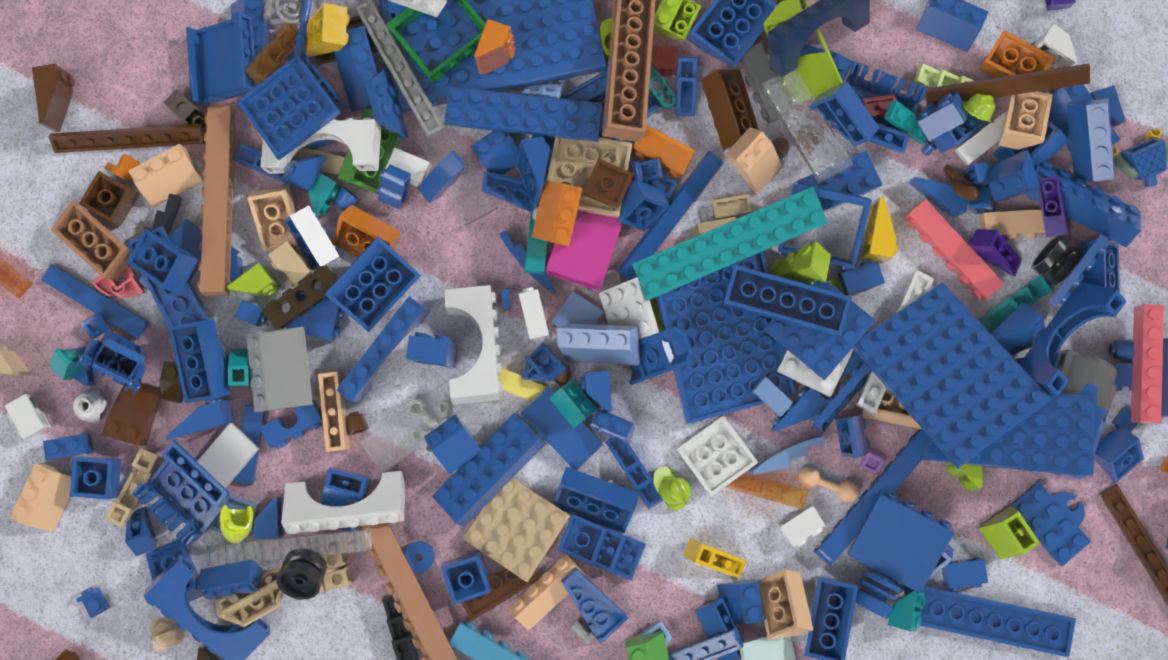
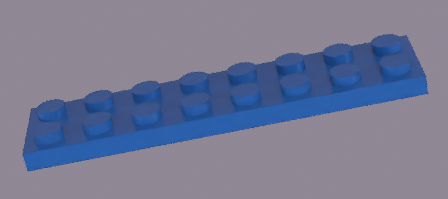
(523, 114)
(176, 307)
(997, 621)

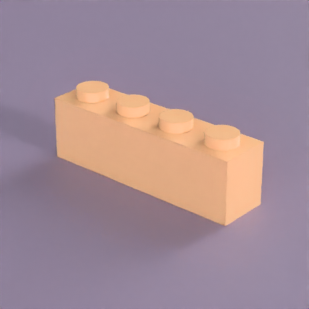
(1014, 223)
(333, 412)
(543, 594)

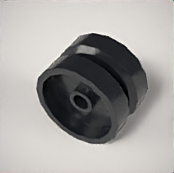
(1057, 260)
(301, 574)

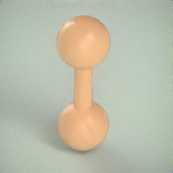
(846, 491)

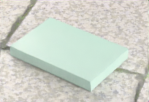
(766, 649)

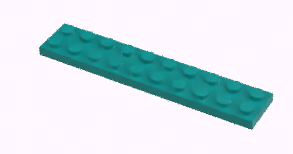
(729, 243)

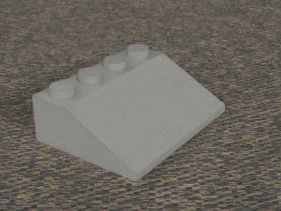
(279, 369)

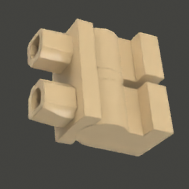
(336, 578)

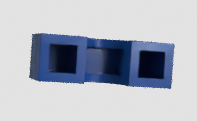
(278, 434)

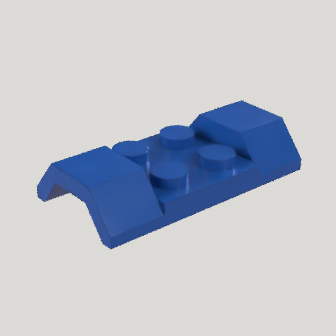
(661, 354)

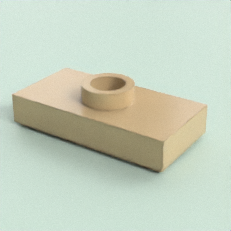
(732, 206)

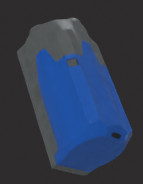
(1089, 377)

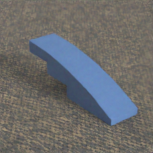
(781, 458)

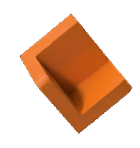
(122, 168)

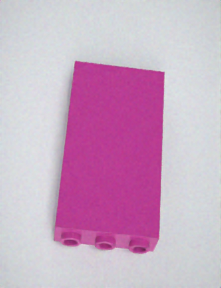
(589, 252)

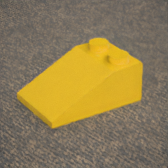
(327, 30)
(880, 235)

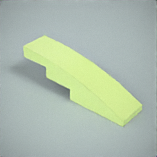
(931, 77)

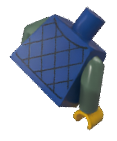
(1144, 159)

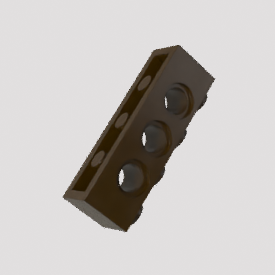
(297, 309)

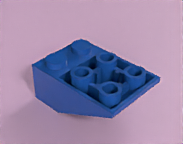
(344, 489)

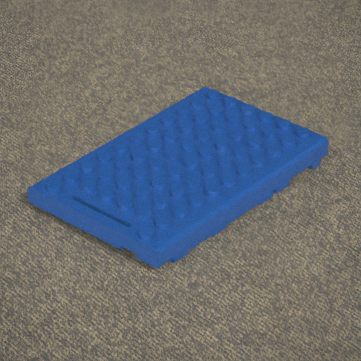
(550, 38)

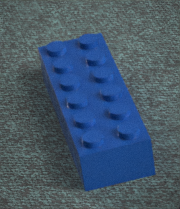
(1092, 206)
(787, 301)
(489, 470)

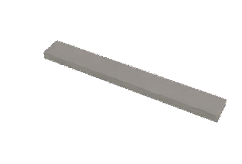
(399, 68)

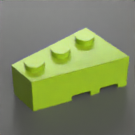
(804, 265)

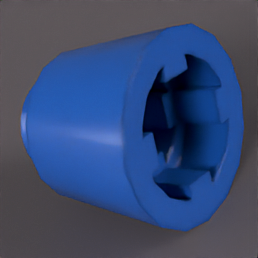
(345, 199)
(1122, 349)

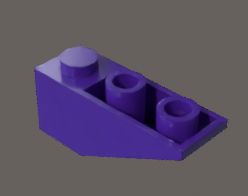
(1052, 207)

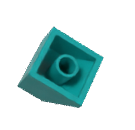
(573, 403)

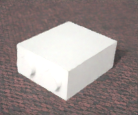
(534, 314)

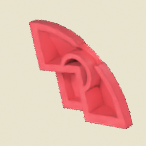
(124, 288)

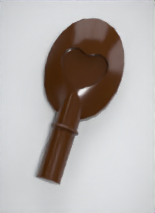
(961, 186)

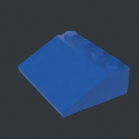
(730, 28)
(372, 284)

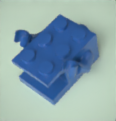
(117, 359)

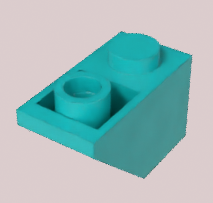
(322, 193)
(64, 363)
(239, 368)
(907, 612)

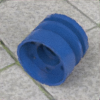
(876, 593)

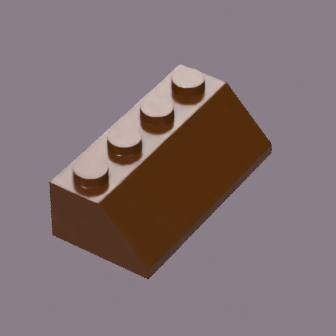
(729, 105)

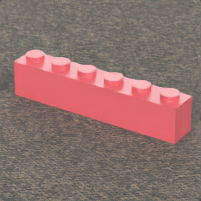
(954, 250)
(1147, 364)

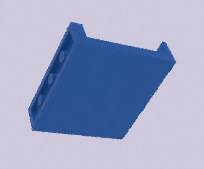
(219, 59)
(901, 541)

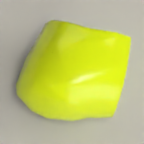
(236, 523)

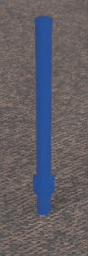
(301, 38)

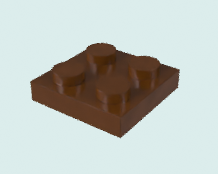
(608, 184)

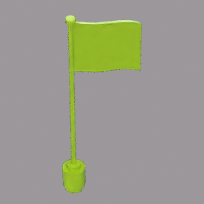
(818, 69)

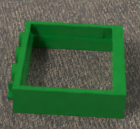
(410, 15)

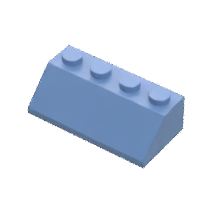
(599, 343)

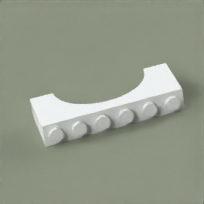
(359, 135)
(482, 380)
(383, 505)

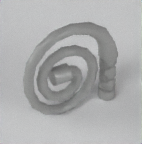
(291, 6)

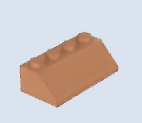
(92, 241)

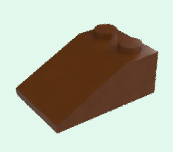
(53, 94)
(133, 415)

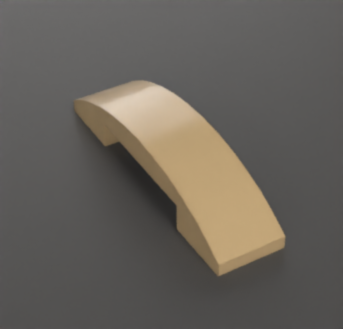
(142, 471)

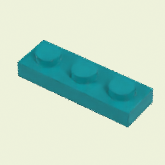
(905, 121)

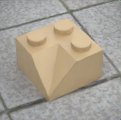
(290, 261)

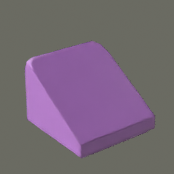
(873, 460)

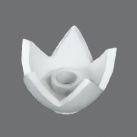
(96, 405)

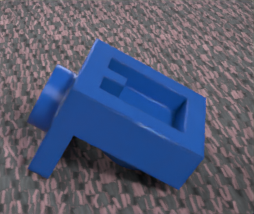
(93, 601)

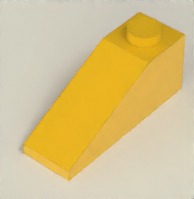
(714, 558)

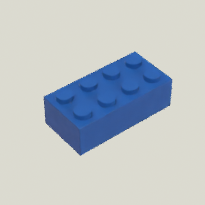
(856, 180)
(432, 351)

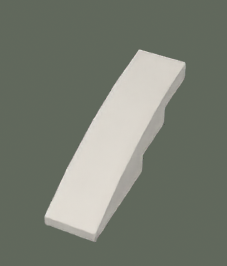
(981, 141)

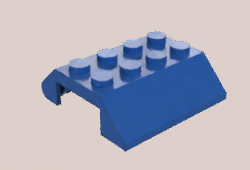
(887, 134)
(184, 493)

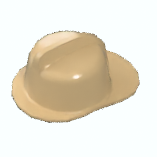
(165, 634)

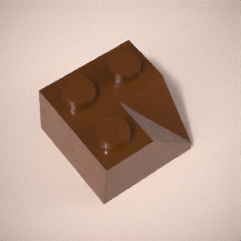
(109, 198)

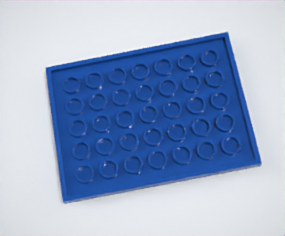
(726, 344)
(950, 374)

